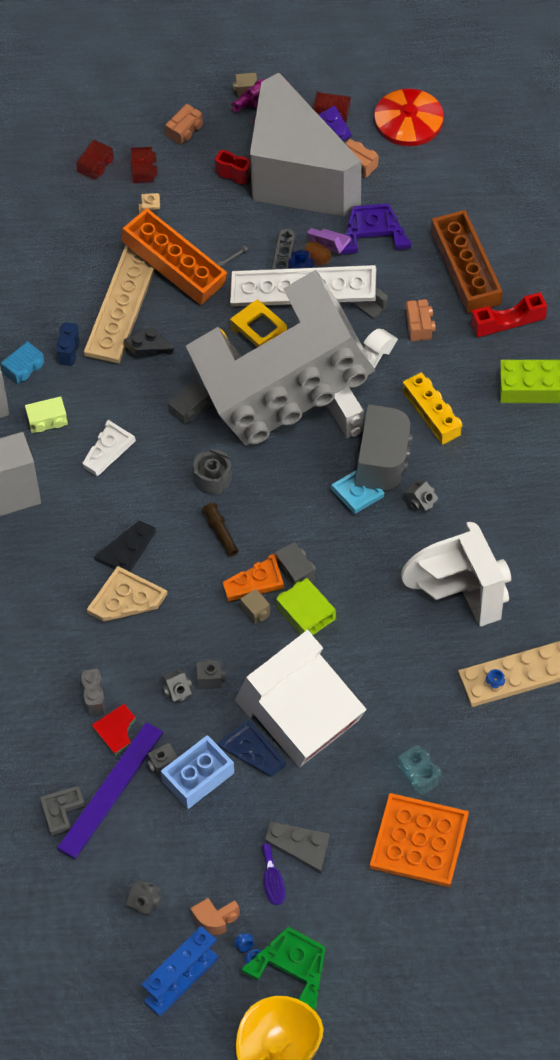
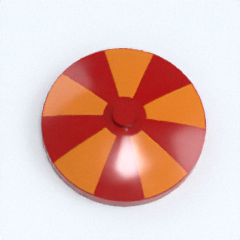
(408, 117)

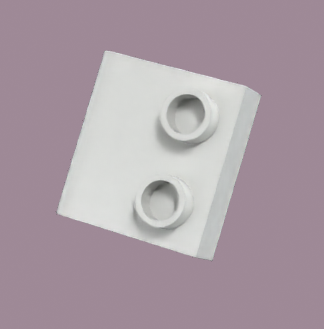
(465, 566)

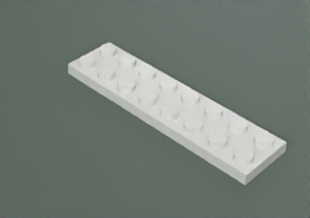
(267, 286)

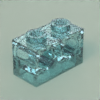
(415, 771)

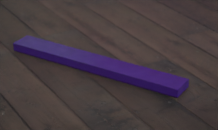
(110, 791)

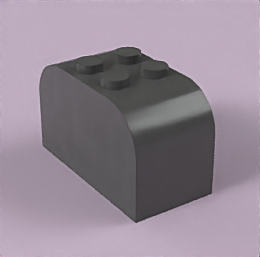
(383, 448)

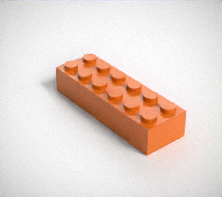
(173, 256)

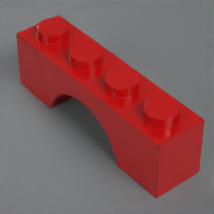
(528, 310)

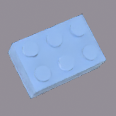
(197, 772)

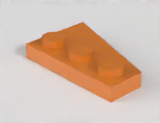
(263, 577)

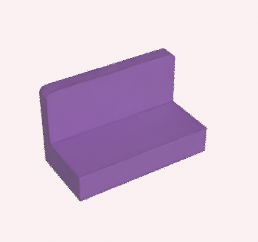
(332, 240)

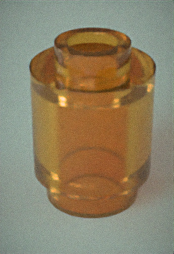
(319, 252)

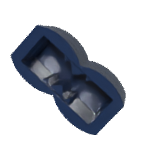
(67, 344)

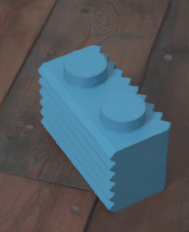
(22, 363)

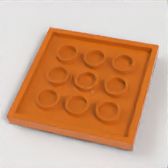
(419, 840)

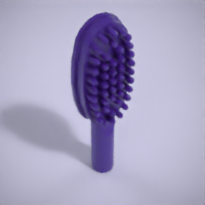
(272, 879)

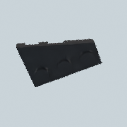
(127, 547)

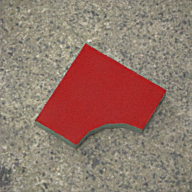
(114, 729)

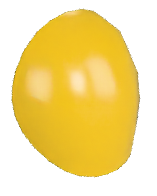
(279, 1030)

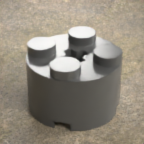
(212, 471)

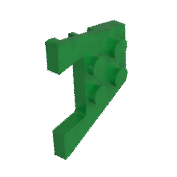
(295, 956)

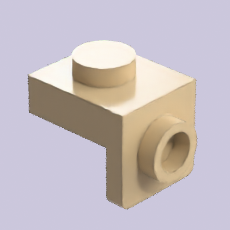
(150, 201)

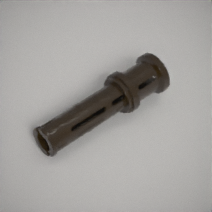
(216, 522)

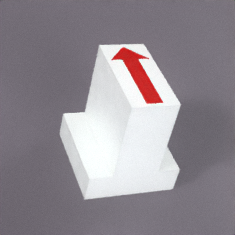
(300, 699)

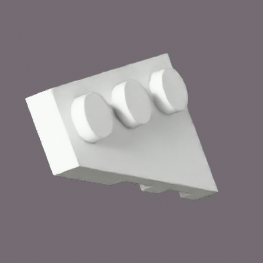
(109, 447)

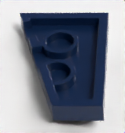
(253, 748)

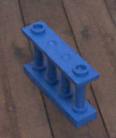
(180, 971)

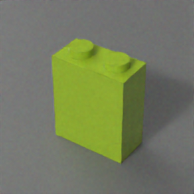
(305, 608)

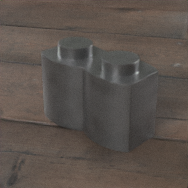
(93, 692)

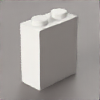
(347, 412)

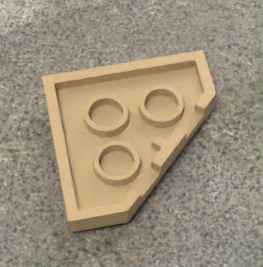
(125, 596)

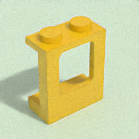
(249, 314)

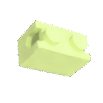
(46, 415)

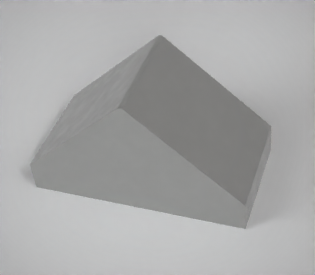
(299, 157)

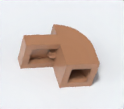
(212, 920)

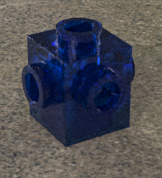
(300, 257)

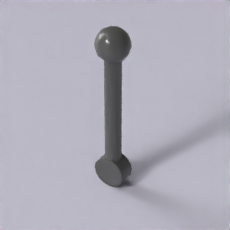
(243, 249)

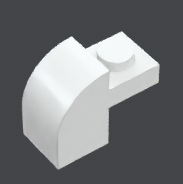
(377, 344)

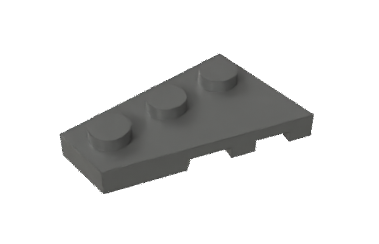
(301, 843)

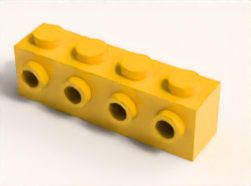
(432, 408)

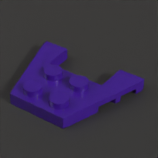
(374, 221)

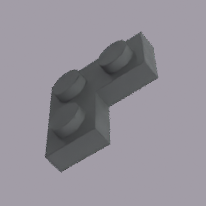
(56, 806)

